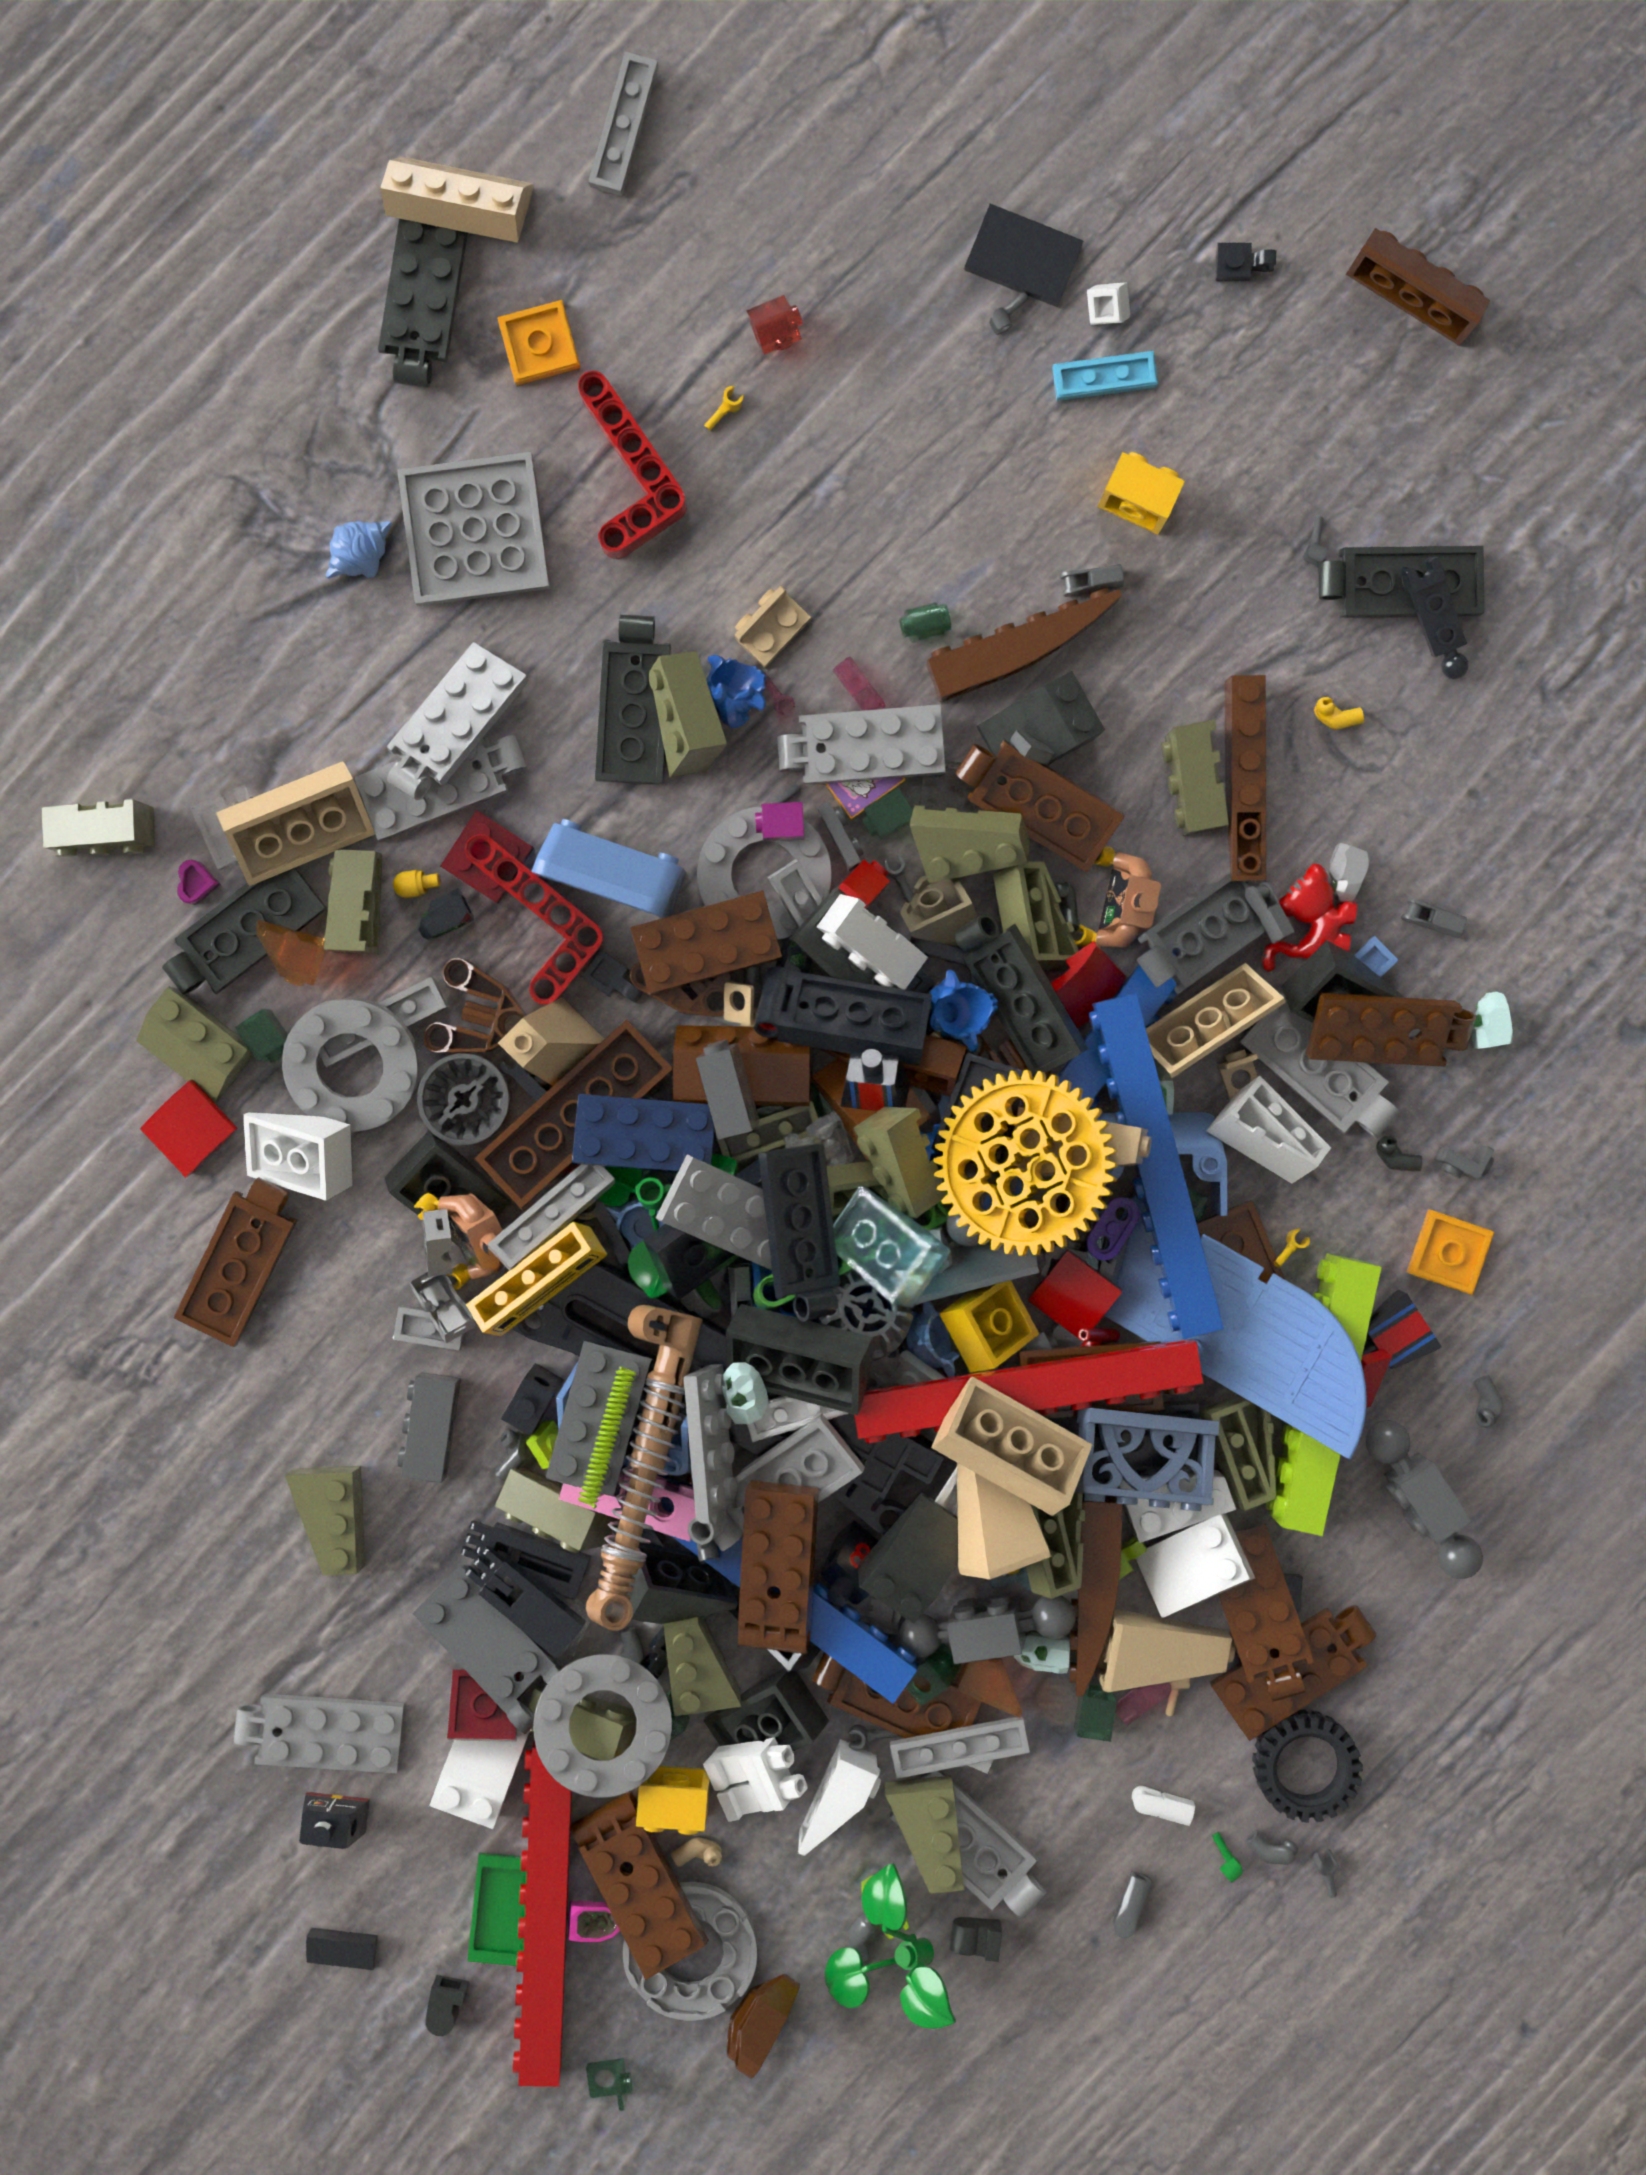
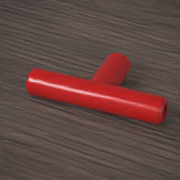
(1096, 1336)

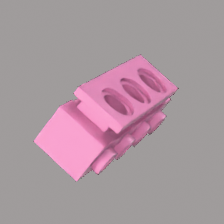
(666, 1522)

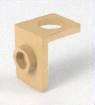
(731, 1013)
(1237, 1061)

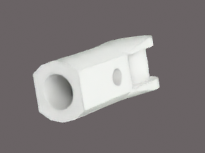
(1163, 1805)

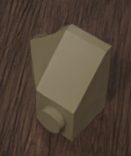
(938, 910)

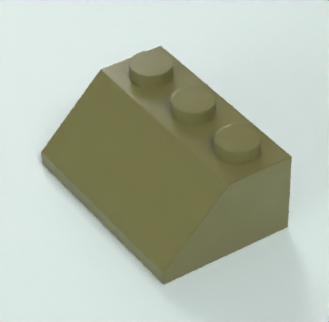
(194, 1043)

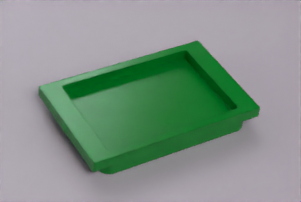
(497, 1910)

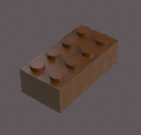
(706, 943)

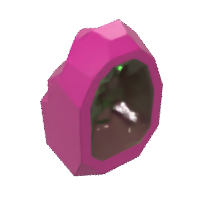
(590, 1922)

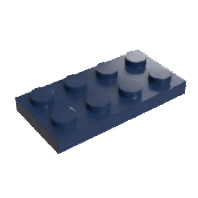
(641, 1133)

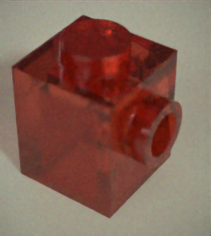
(775, 324)

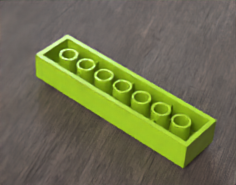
(1306, 1466)

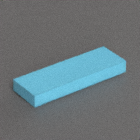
(1105, 375)

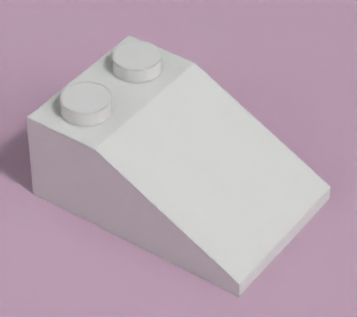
(299, 1152)
(1194, 1565)
(478, 1778)
(841, 1794)

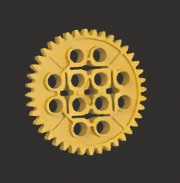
(1043, 1108)

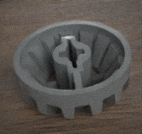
(443, 1120)
(892, 1324)

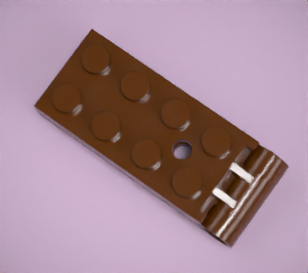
(777, 1553)
(643, 1902)

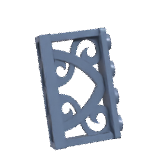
(1184, 1434)

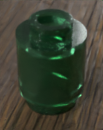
(925, 622)

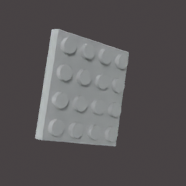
(473, 529)

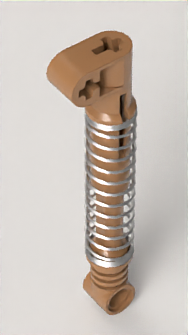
(647, 1459)

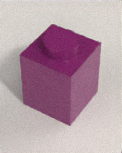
(780, 821)

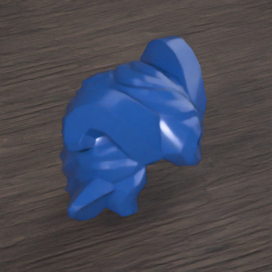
(735, 689)
(960, 1010)

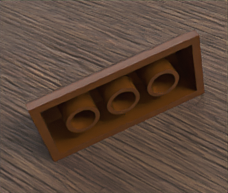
(1418, 286)
(775, 1070)

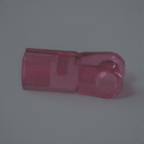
(855, 683)
(1140, 1700)

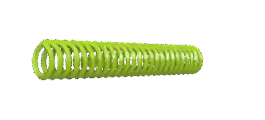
(606, 1441)

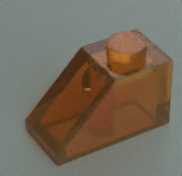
(293, 953)
(989, 1683)

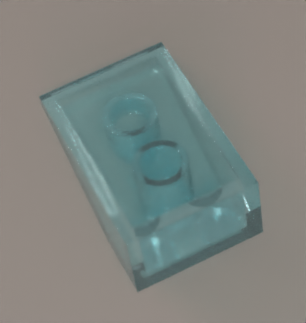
(887, 1247)

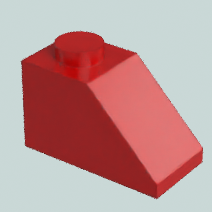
(866, 882)

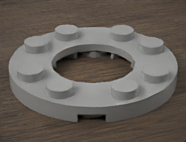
(737, 833)
(351, 1017)
(648, 1746)
(729, 1981)

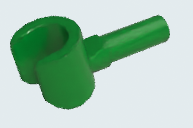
(1232, 1867)

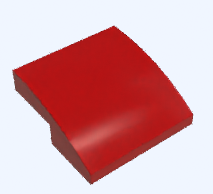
(1090, 980)
(188, 1128)
(1075, 1294)

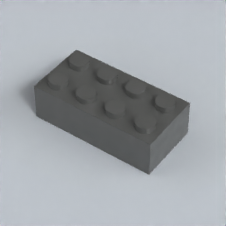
(584, 1415)

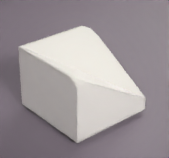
(1108, 303)

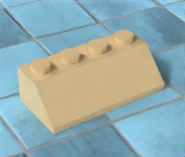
(455, 198)
(296, 823)
(1210, 1020)
(1013, 1446)

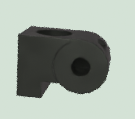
(976, 1937)
(443, 2004)

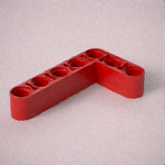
(637, 463)
(542, 909)

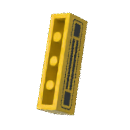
(536, 1279)

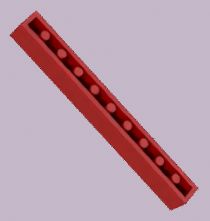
(1037, 1387)
(543, 1927)

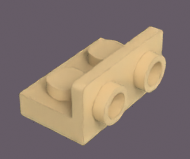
(771, 626)

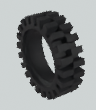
(1330, 1797)

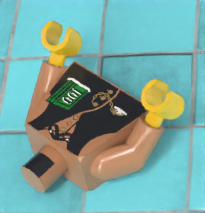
(1128, 901)
(473, 1229)

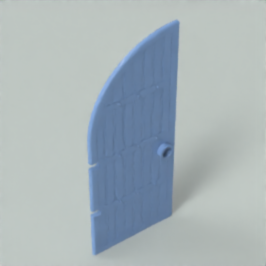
(1274, 1345)

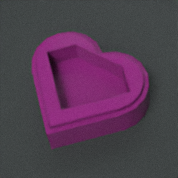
(195, 882)

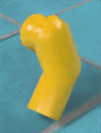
(1334, 717)

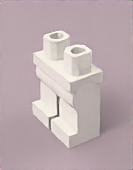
(754, 1777)

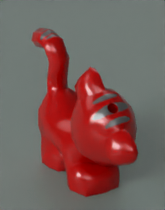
(1312, 902)

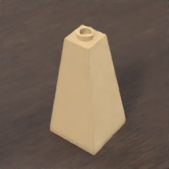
(551, 1041)
(1130, 1142)
(994, 1528)
(1159, 1650)

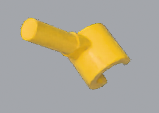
(727, 406)
(1291, 1247)

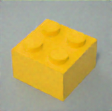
(1141, 492)
(989, 1325)
(674, 1800)

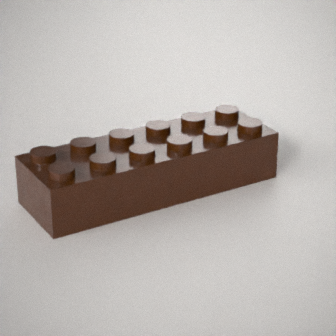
(540, 1143)

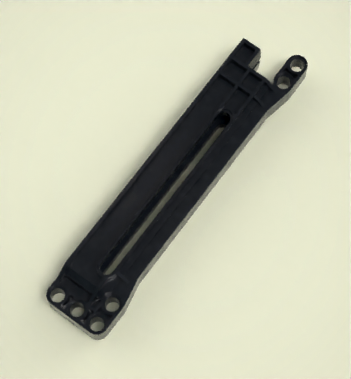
(617, 1294)

